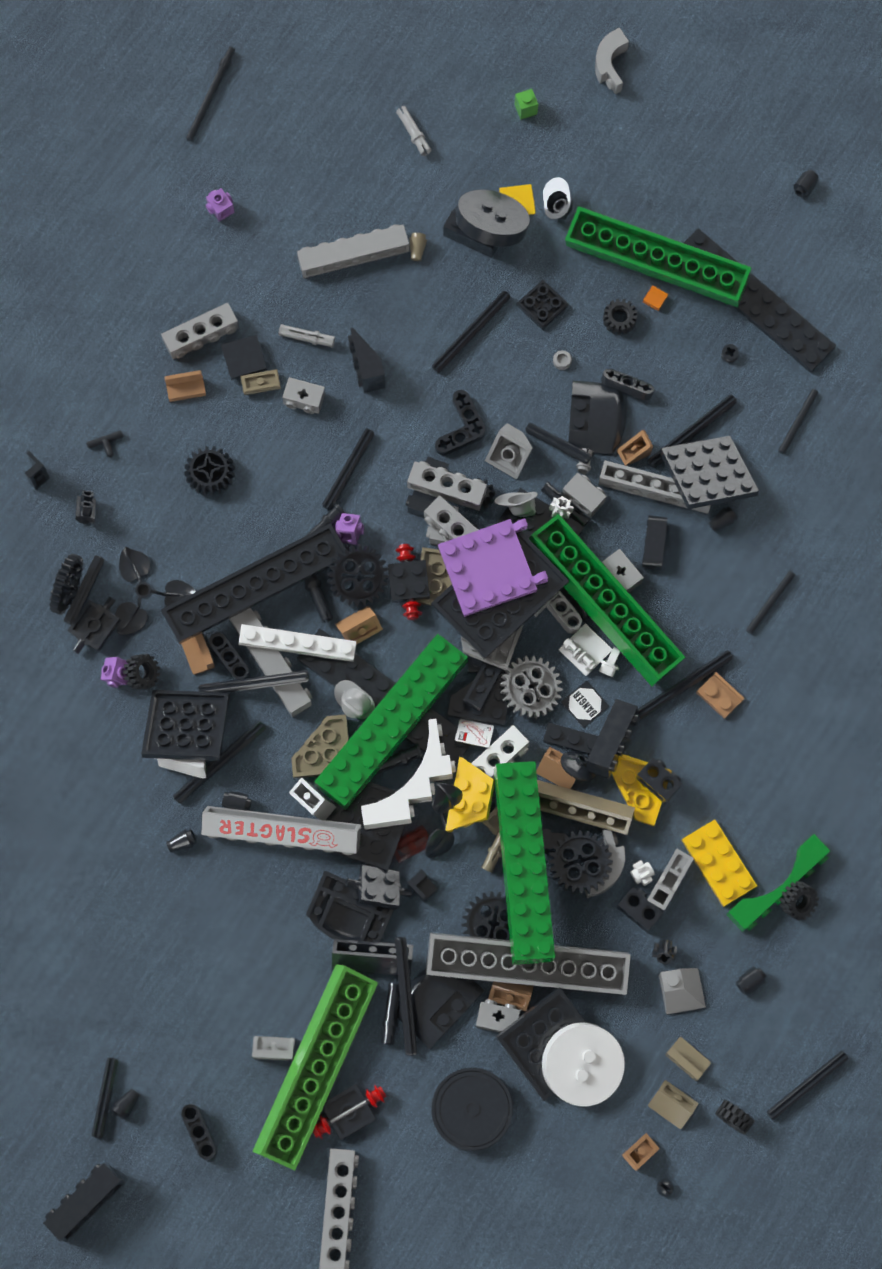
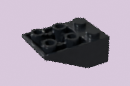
(366, 363)

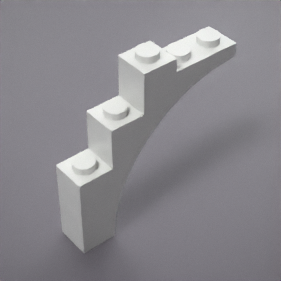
(396, 808)

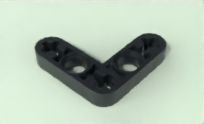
(467, 430)

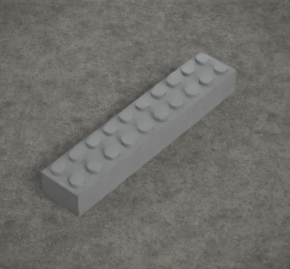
(492, 961)

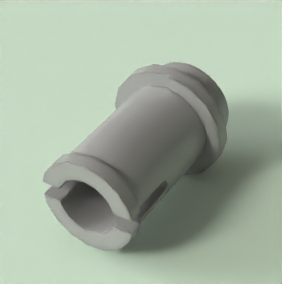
(582, 467)

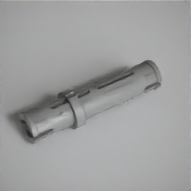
(416, 136)
(308, 336)

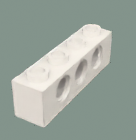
(512, 738)

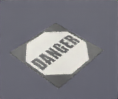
(585, 704)

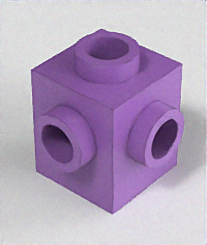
(219, 204)
(349, 528)
(113, 672)

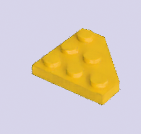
(635, 793)

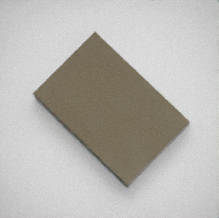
(437, 574)

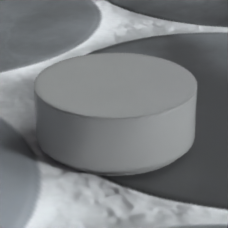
(562, 360)

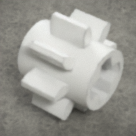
(562, 507)
(642, 873)

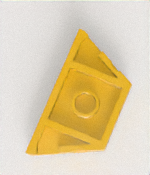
(476, 798)

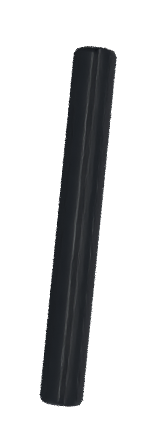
(348, 469)
(807, 1085)

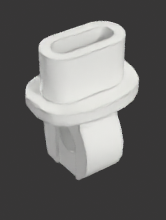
(608, 666)

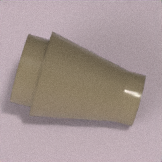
(417, 245)

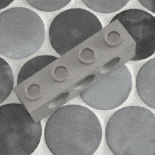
(203, 322)
(453, 494)

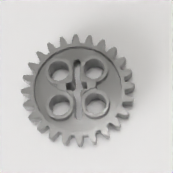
(516, 693)

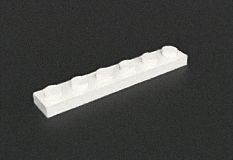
(297, 643)

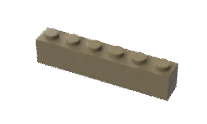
(585, 807)

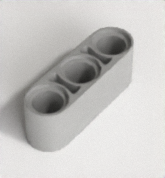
(563, 617)

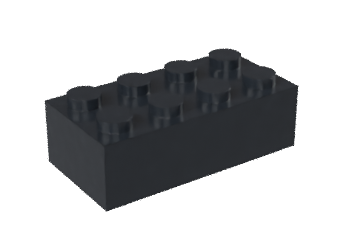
(83, 1202)

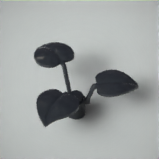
(132, 566)
(444, 799)

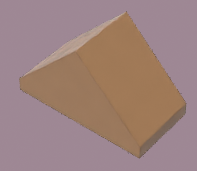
(635, 448)

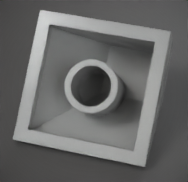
(509, 451)
(681, 990)

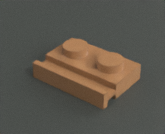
(720, 695)

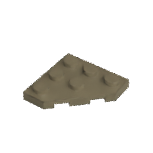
(320, 747)

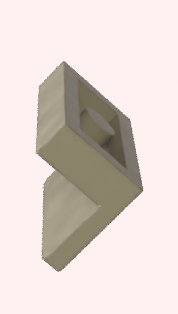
(688, 1059)
(673, 1104)

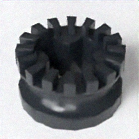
(727, 358)

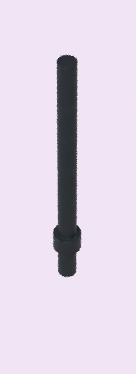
(224, 64)

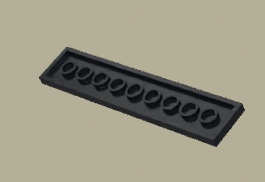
(774, 315)
(253, 584)
(378, 686)

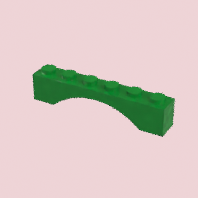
(750, 909)

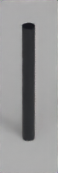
(799, 419)
(770, 602)

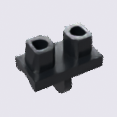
(85, 507)

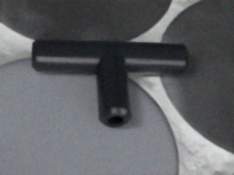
(105, 440)

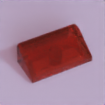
(412, 843)

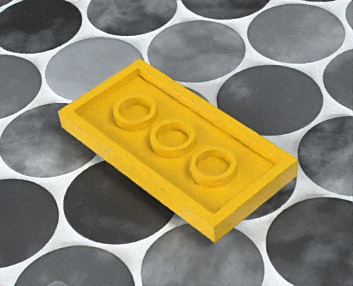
(719, 863)

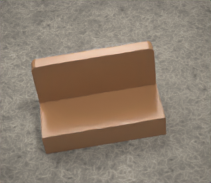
(185, 385)
(359, 625)
(198, 654)
(551, 769)
(511, 994)

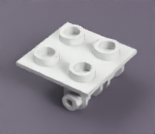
(585, 649)

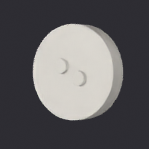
(583, 1064)

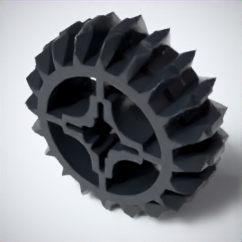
(217, 470)

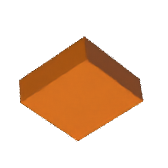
(655, 298)

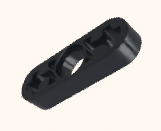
(617, 379)

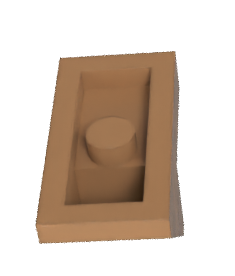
(640, 1152)

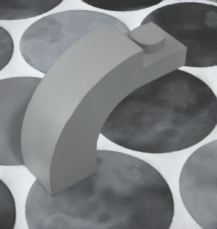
(610, 47)
(618, 858)
(670, 879)

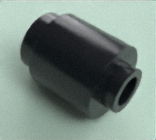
(806, 183)
(236, 800)
(751, 980)

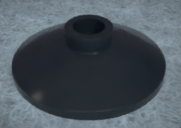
(576, 766)

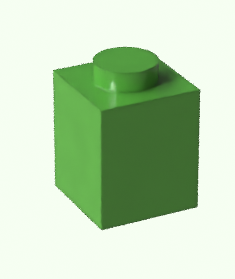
(526, 104)

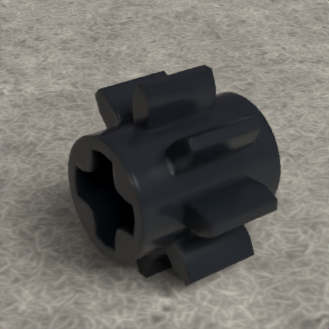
(664, 951)

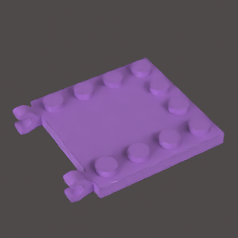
(489, 567)

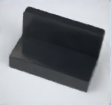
(37, 473)

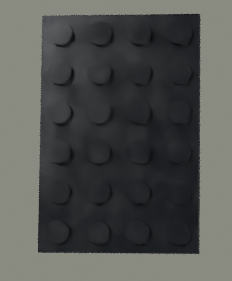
(494, 625)

